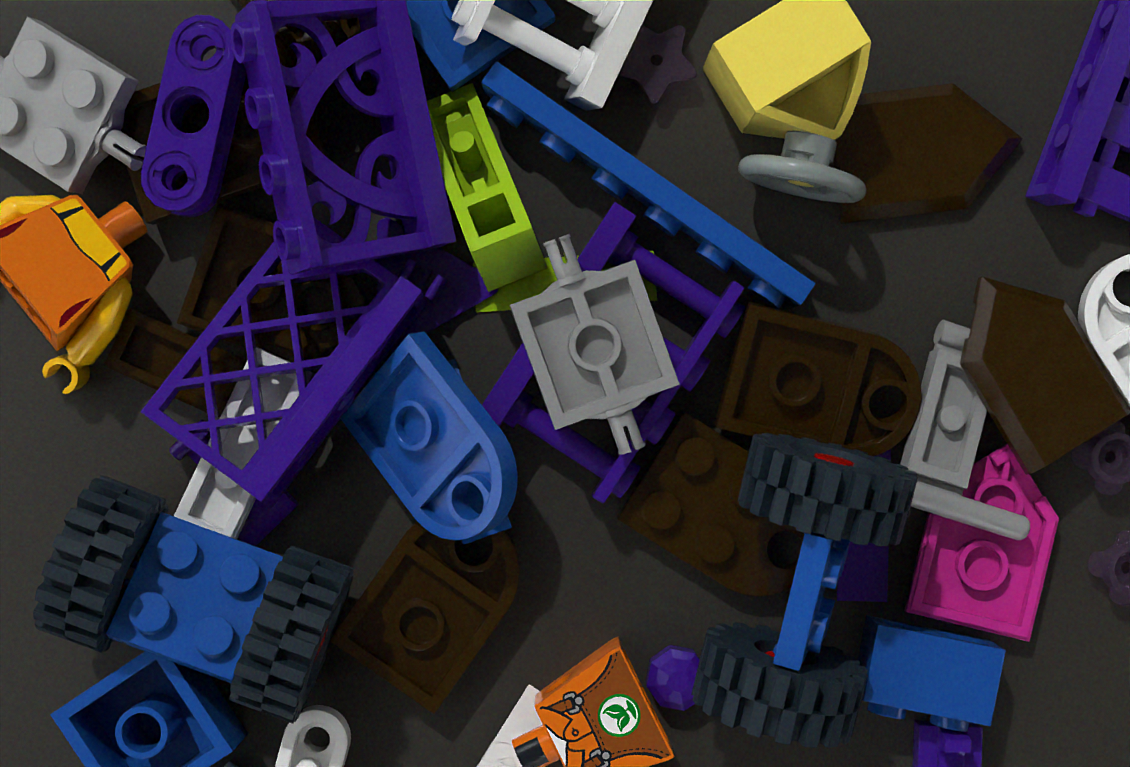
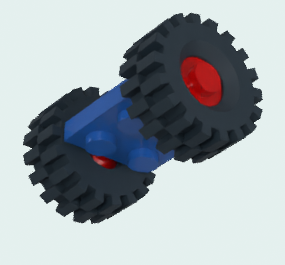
(192, 597)
(787, 679)

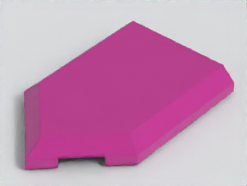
(981, 576)

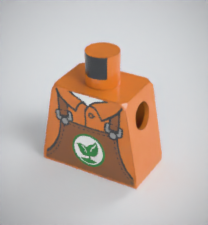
(596, 717)

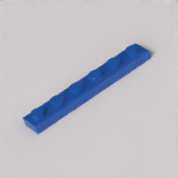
(622, 173)

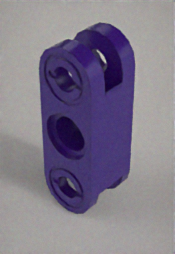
(183, 84)

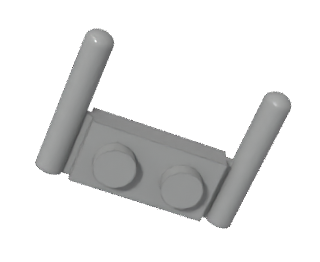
(946, 441)

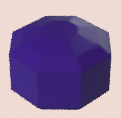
(672, 676)

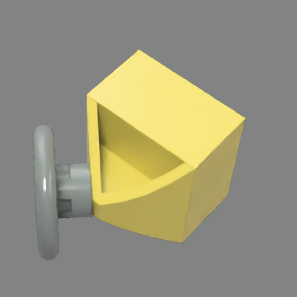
(798, 80)

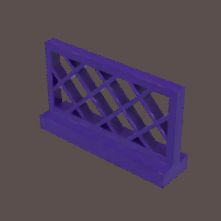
(321, 401)

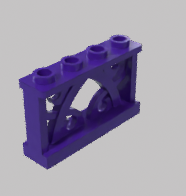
(399, 100)

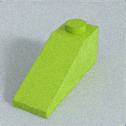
(483, 190)

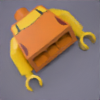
(69, 273)

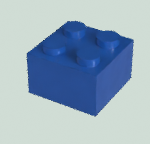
(151, 717)

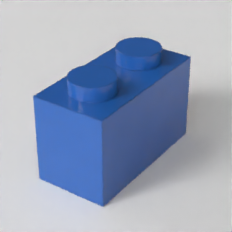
(929, 673)

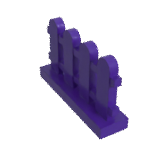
(1091, 123)

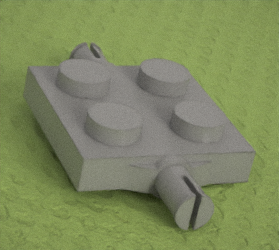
(63, 107)
(594, 344)

